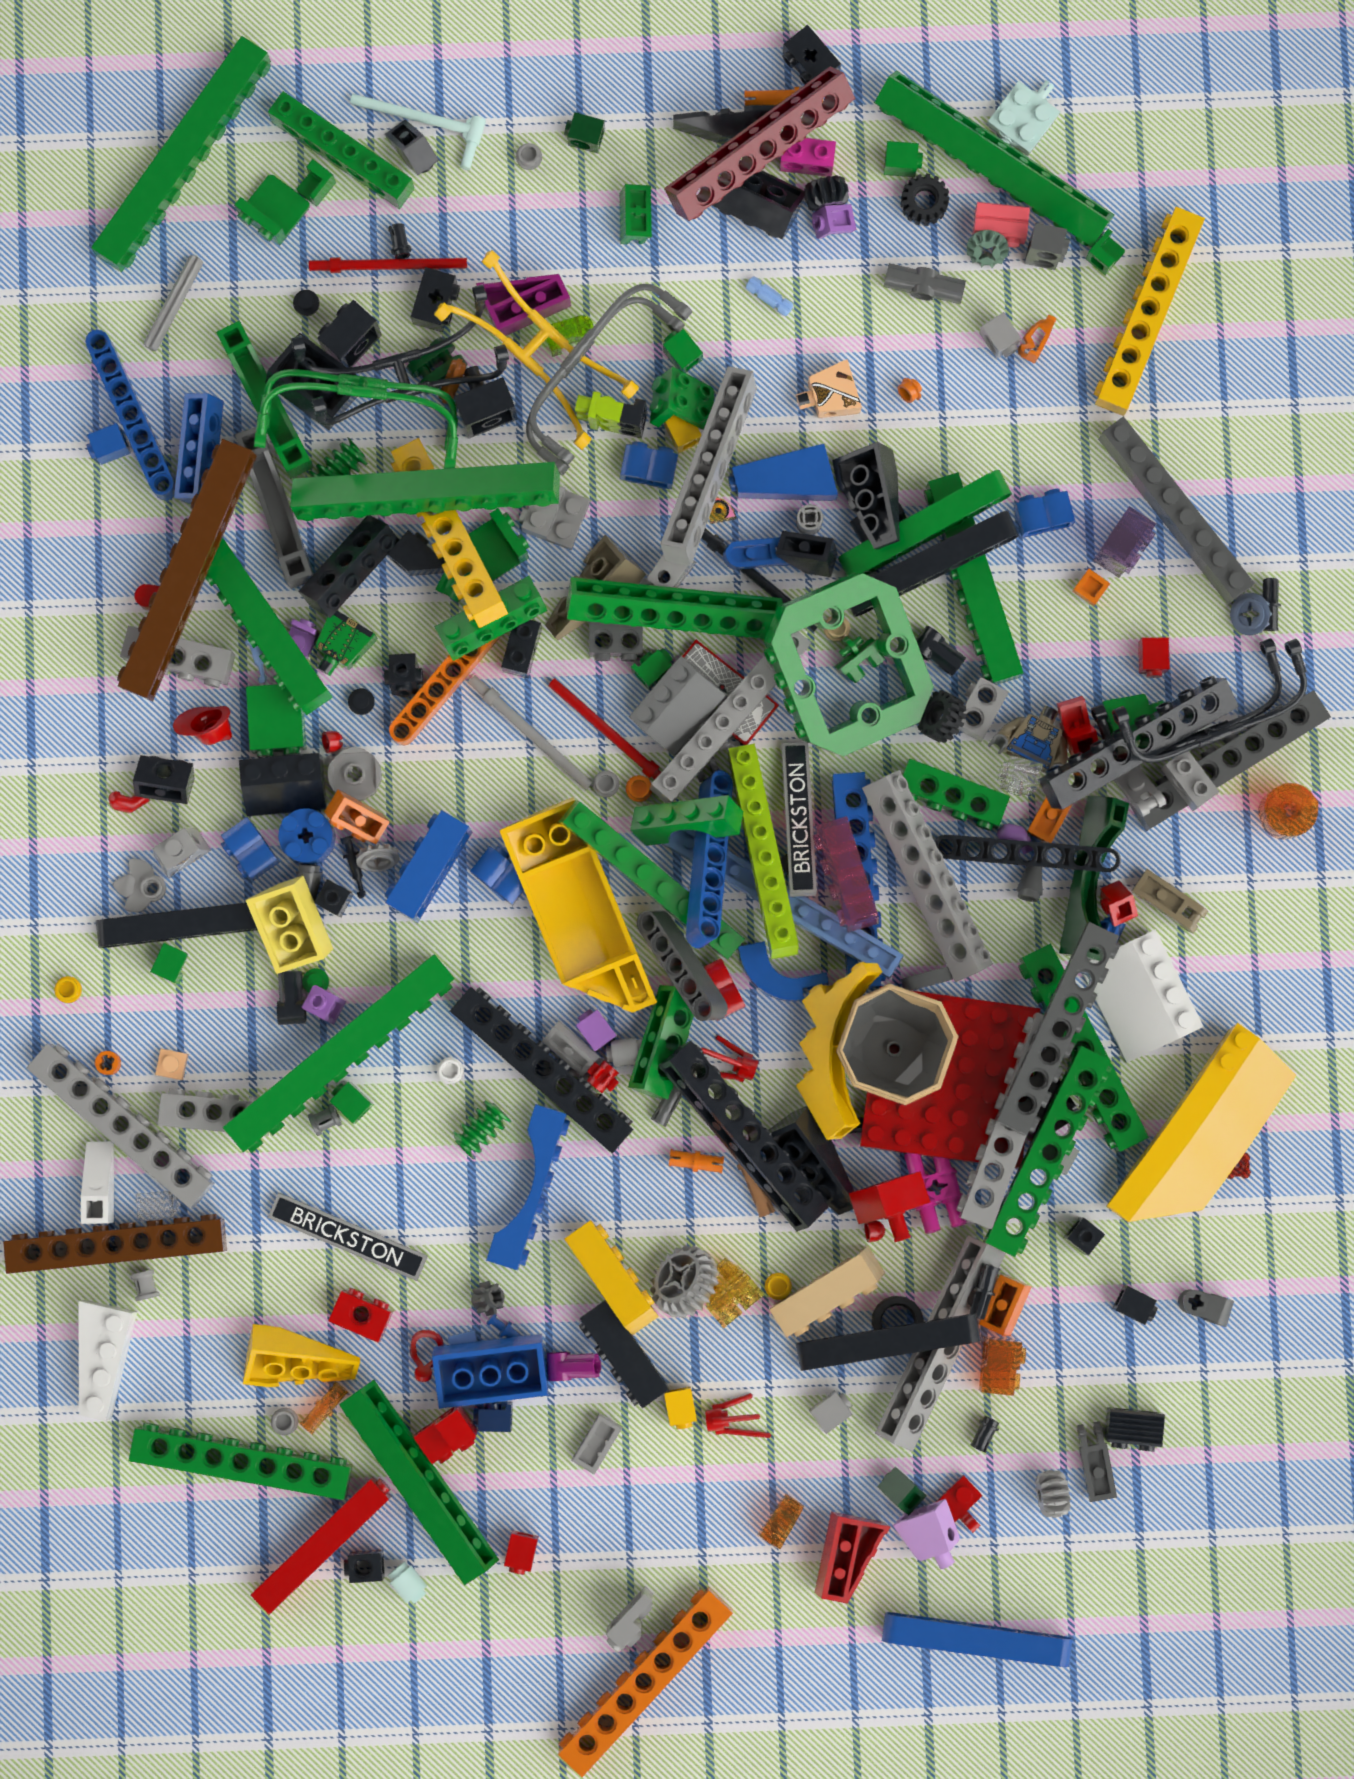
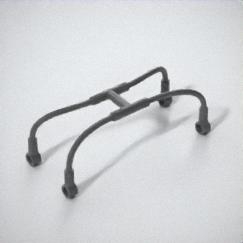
(564, 456)

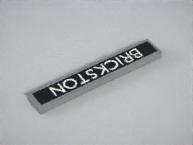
(799, 819)
(347, 1236)

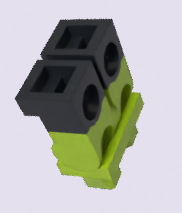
(612, 415)

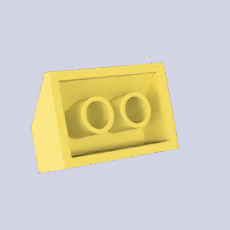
(290, 925)

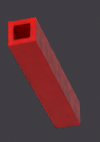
(321, 1544)

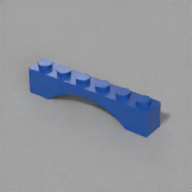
(510, 1242)

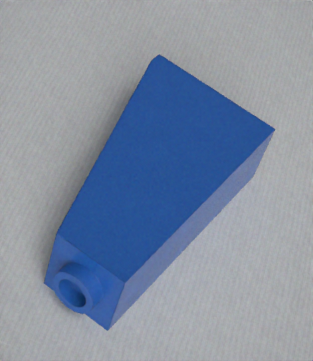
(787, 476)

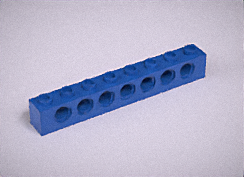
(842, 786)

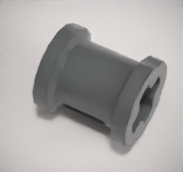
(324, 1119)

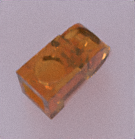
(781, 1521)

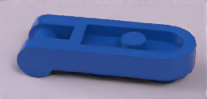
(752, 554)

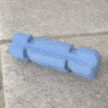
(769, 296)

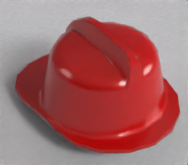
(205, 723)

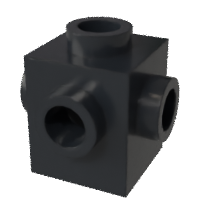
(403, 674)

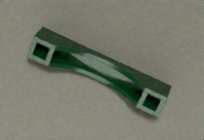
(1101, 826)

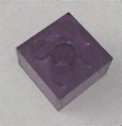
(1127, 538)

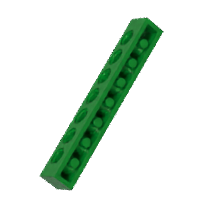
(670, 608)
(1099, 1070)
(1133, 1129)
(144, 1452)

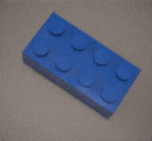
(428, 866)
(490, 1371)

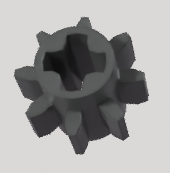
(487, 1298)

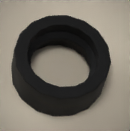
(895, 1301)

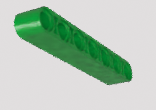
(930, 523)

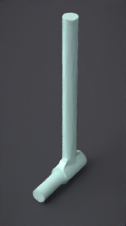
(471, 130)

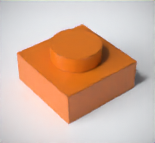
(1091, 587)

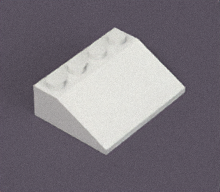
(1144, 998)

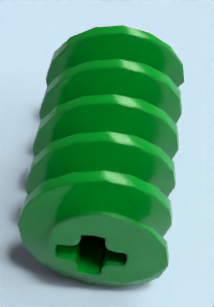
(342, 461)
(480, 1128)

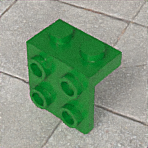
(272, 209)
(680, 396)
(499, 545)

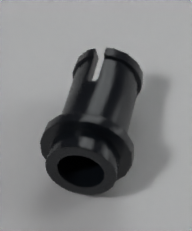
(400, 248)
(985, 1433)

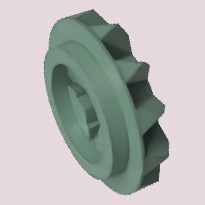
(987, 239)

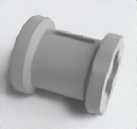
(144, 1285)

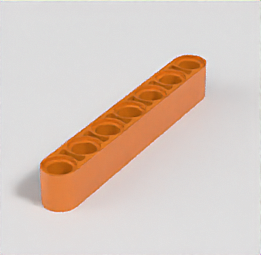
(431, 703)

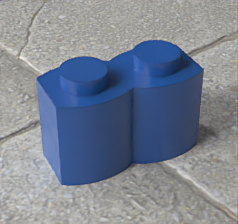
(649, 465)
(1044, 513)
(249, 848)
(498, 874)

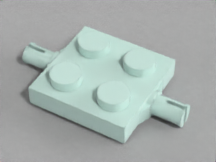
(1024, 116)

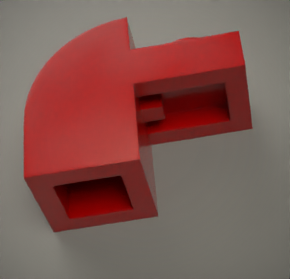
(1076, 725)

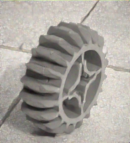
(684, 1281)

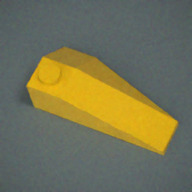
(285, 1356)

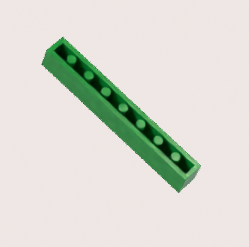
(981, 600)
(266, 631)
(641, 871)
(419, 1482)

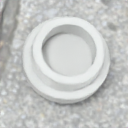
(450, 1070)

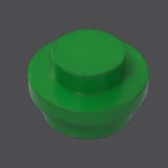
(315, 977)

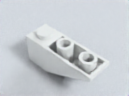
(98, 1183)

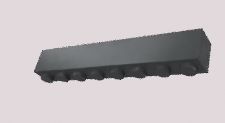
(1176, 510)

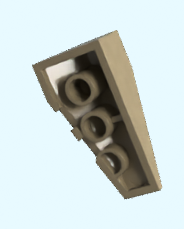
(604, 563)

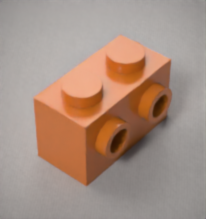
(357, 817)
(1005, 1305)

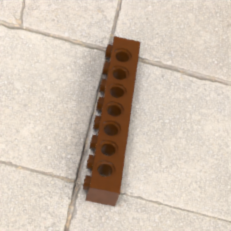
(18, 1258)

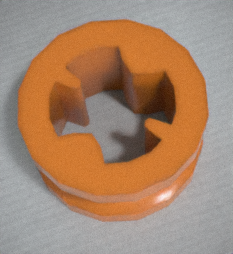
(116, 1064)

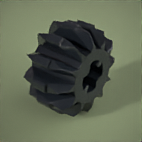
(826, 192)

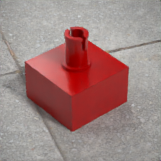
(890, 1201)

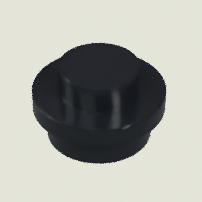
(306, 302)
(361, 701)

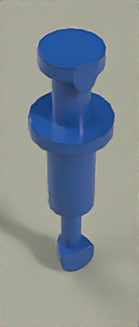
(505, 1330)

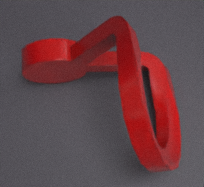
(423, 1373)

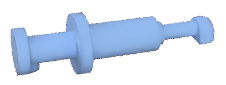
(257, 661)

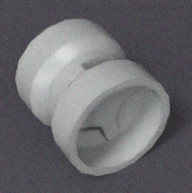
(809, 524)

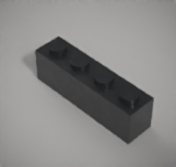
(625, 1355)

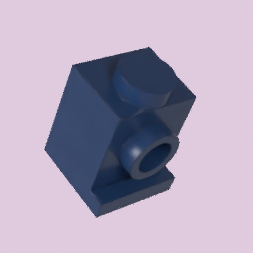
(493, 1417)

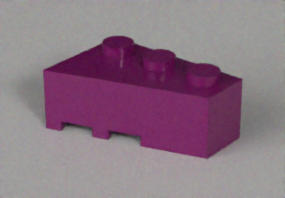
(543, 293)

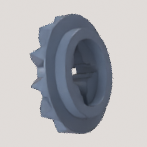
(1243, 605)

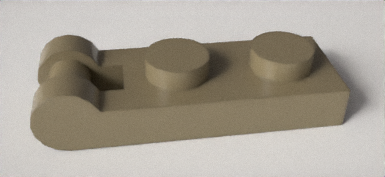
(1169, 900)

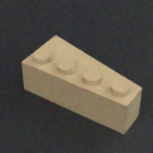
(827, 1293)

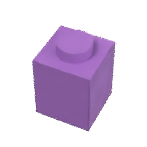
(595, 1029)

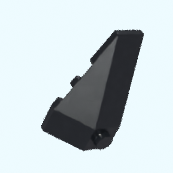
(871, 487)
(815, 1156)

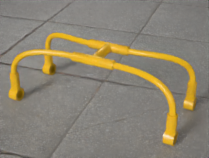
(524, 355)

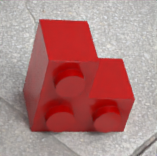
(447, 1434)

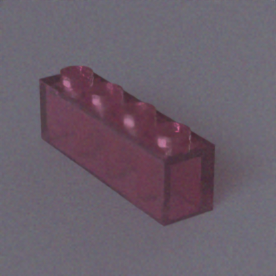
(847, 875)

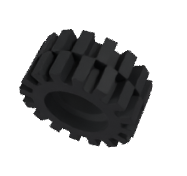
(924, 184)
(952, 711)

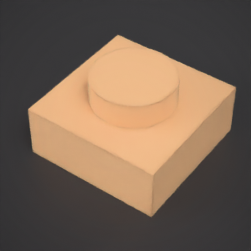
(171, 1064)

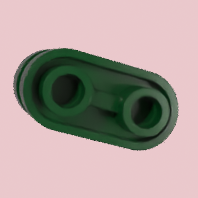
(422, 366)

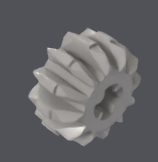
(1053, 1493)

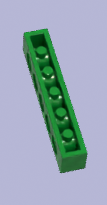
(341, 150)

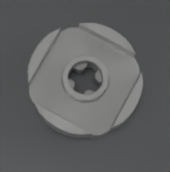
(365, 763)

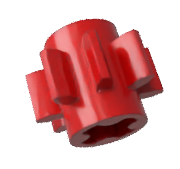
(603, 1076)

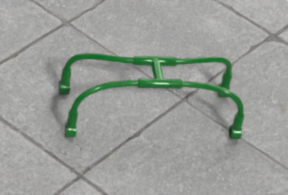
(360, 387)

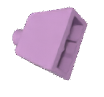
(930, 1532)

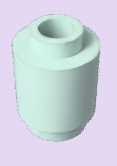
(407, 1583)

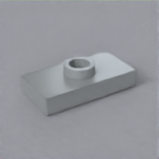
(596, 1443)

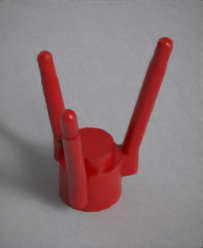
(743, 1066)
(718, 1419)

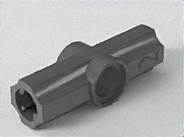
(924, 283)

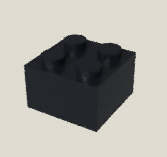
(349, 334)

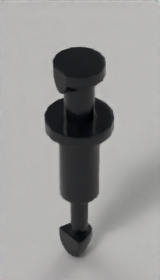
(355, 870)

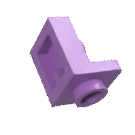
(833, 220)
(304, 635)
(323, 1004)

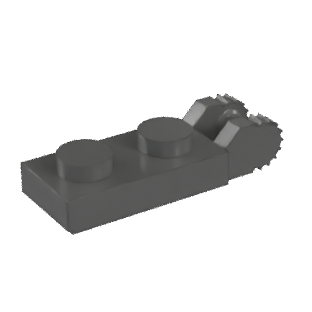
(1096, 1465)

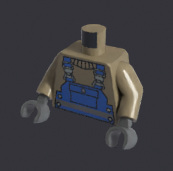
(1034, 739)

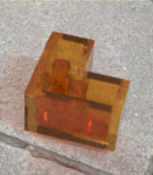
(999, 1365)

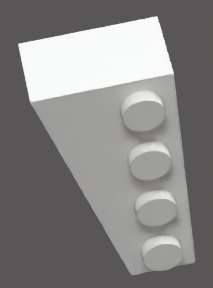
(103, 1350)

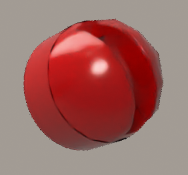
(331, 741)
(874, 1231)

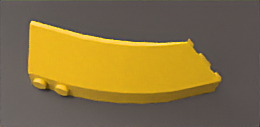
(576, 910)
(1206, 1130)

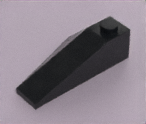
(722, 125)

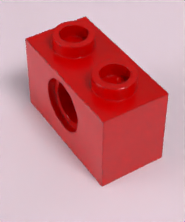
(344, 1314)

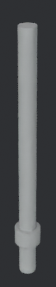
(493, 698)

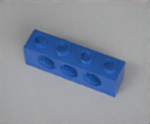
(198, 439)

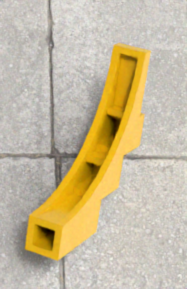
(825, 1084)

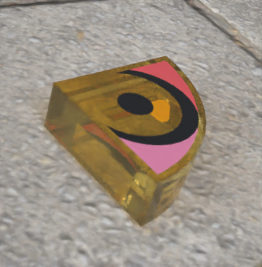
(721, 512)

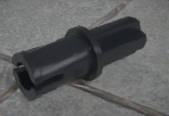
(1271, 595)
(984, 1291)

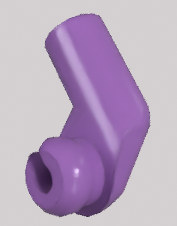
(1015, 832)

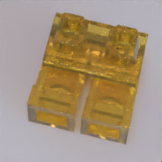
(732, 1289)

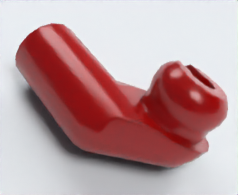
(125, 803)

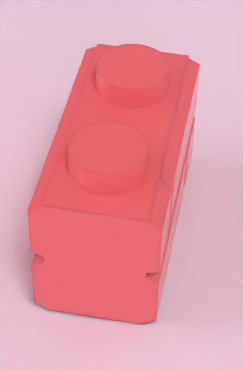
(1004, 219)

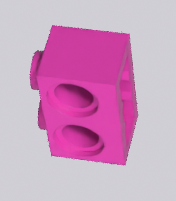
(809, 157)

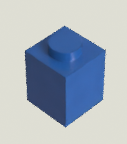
(107, 444)

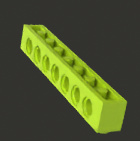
(763, 852)

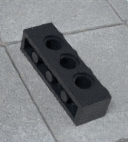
(349, 566)

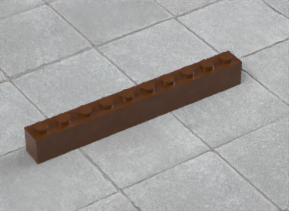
(186, 570)

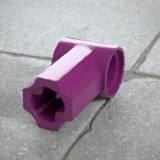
(565, 1366)

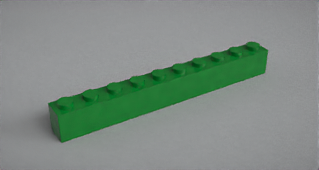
(181, 154)
(993, 158)
(425, 491)
(338, 1053)

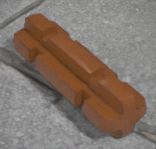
(456, 369)

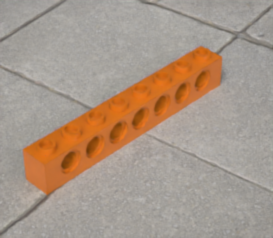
(583, 1758)

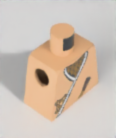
(831, 392)

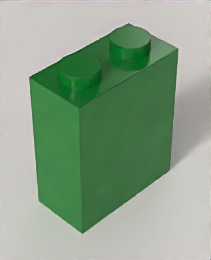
(274, 722)

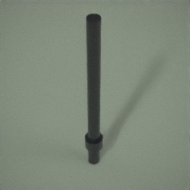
(717, 544)

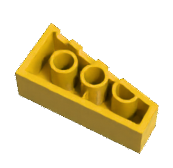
(611, 1277)

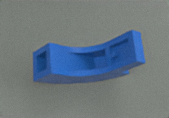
(769, 981)

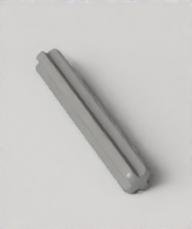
(173, 303)

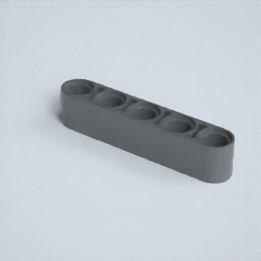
(672, 951)

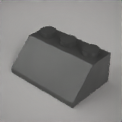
(678, 706)

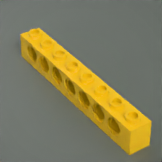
(1187, 226)
(486, 606)

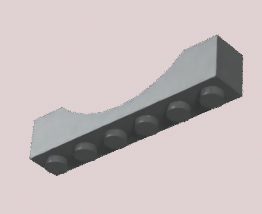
(277, 512)

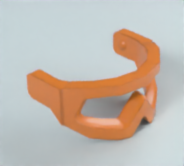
(1046, 325)

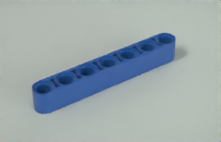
(122, 406)
(708, 871)
(977, 1639)

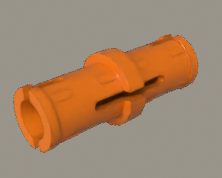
(696, 1161)

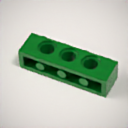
(994, 801)
(664, 1033)

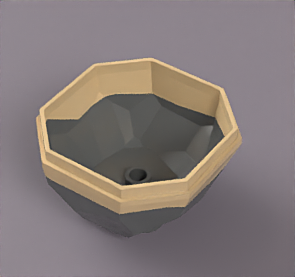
(902, 1019)

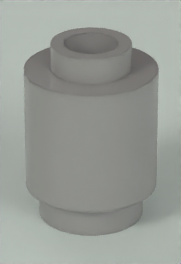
(623, 1051)

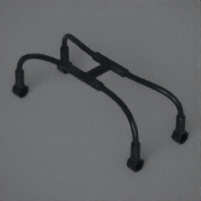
(397, 361)
(1221, 730)

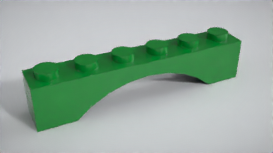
(253, 379)

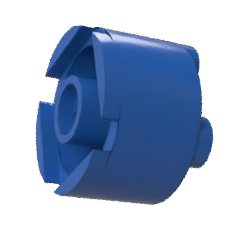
(319, 845)

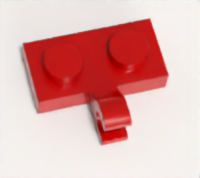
(960, 1498)

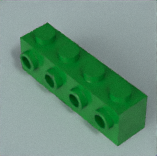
(464, 636)

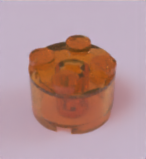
(1302, 805)

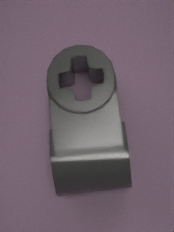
(1209, 1307)

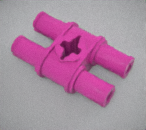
(949, 1196)

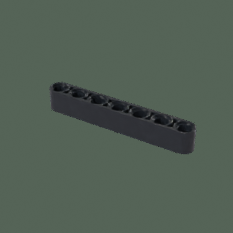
(945, 556)
(1040, 853)
(174, 925)
(888, 1342)

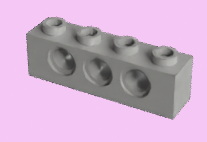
(220, 660)
(172, 1115)

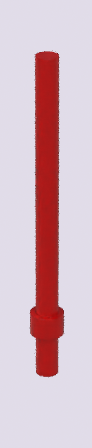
(336, 265)
(649, 768)

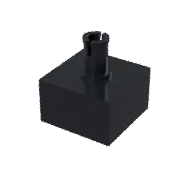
(485, 405)

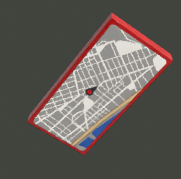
(727, 680)

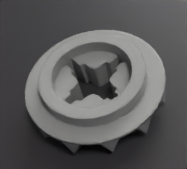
(385, 857)

